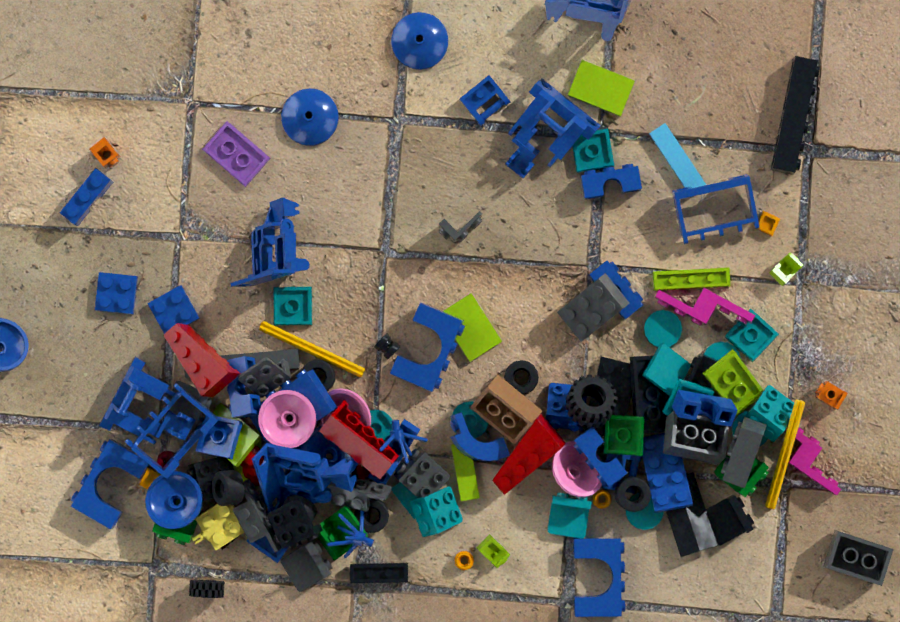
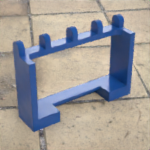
(730, 183)
(173, 462)

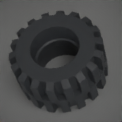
(595, 388)

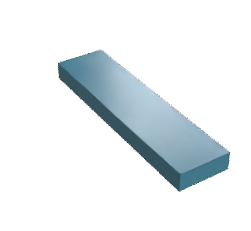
(676, 157)

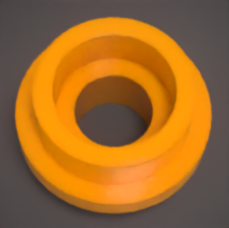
(608, 499)
(468, 565)

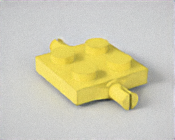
(218, 526)

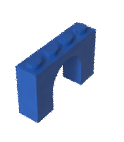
(448, 329)
(312, 388)
(88, 499)
(608, 603)

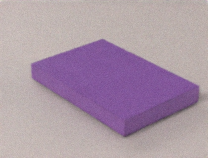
(236, 153)

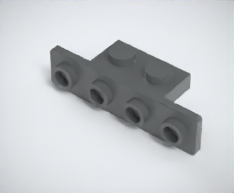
(360, 496)
(254, 517)

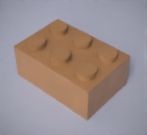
(506, 409)

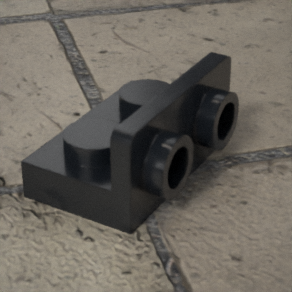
(700, 365)

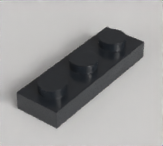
(378, 573)

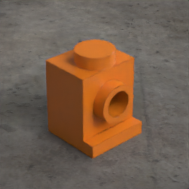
(99, 150)
(822, 395)

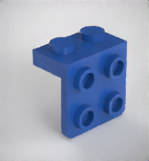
(556, 410)

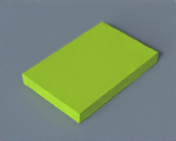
(601, 88)
(478, 332)
(734, 381)
(247, 439)

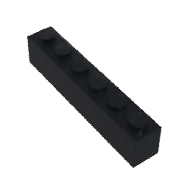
(794, 115)

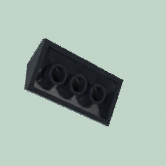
(691, 523)

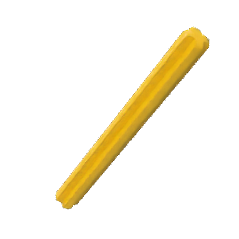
(312, 349)
(785, 454)

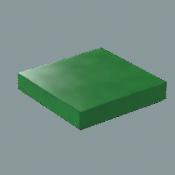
(624, 435)

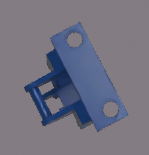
(603, 11)
(547, 98)
(285, 246)
(117, 412)
(303, 464)

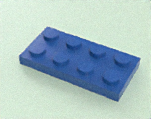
(665, 476)

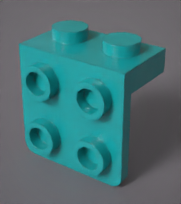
(773, 410)
(436, 512)
(569, 515)

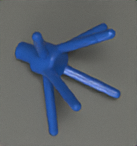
(397, 434)
(356, 538)

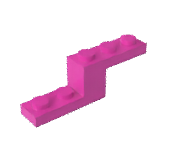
(704, 307)
(803, 458)

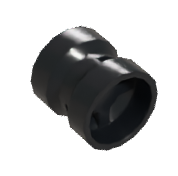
(383, 344)

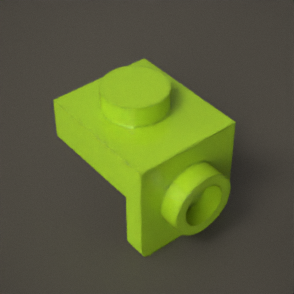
(786, 269)
(493, 551)

